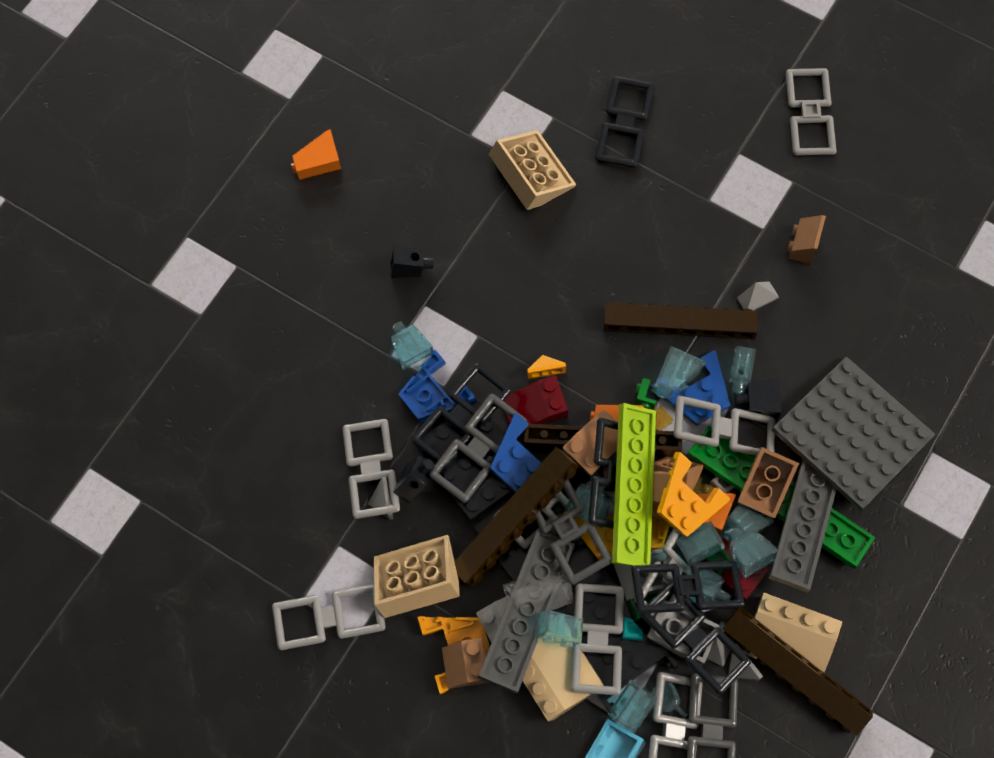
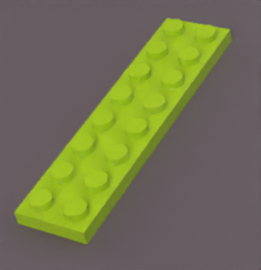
(634, 486)

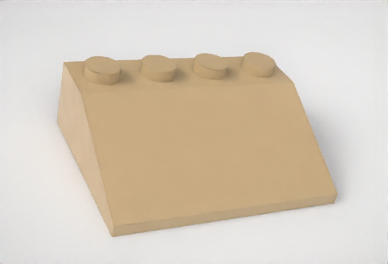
(531, 168)
(415, 577)
(800, 627)
(550, 679)

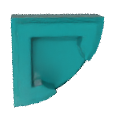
(631, 630)

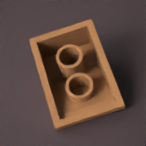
(582, 445)
(767, 482)

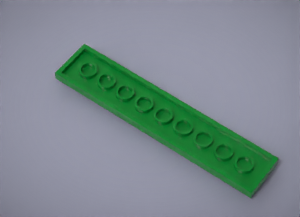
(842, 536)

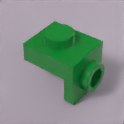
(641, 391)

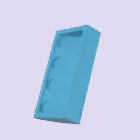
(615, 743)

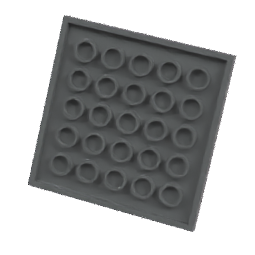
(853, 433)

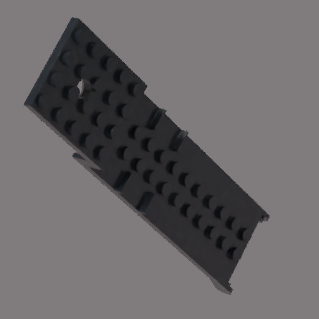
(597, 607)

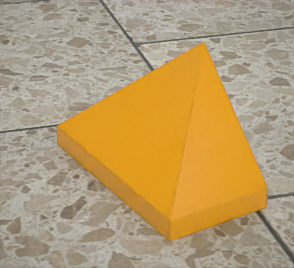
(545, 367)

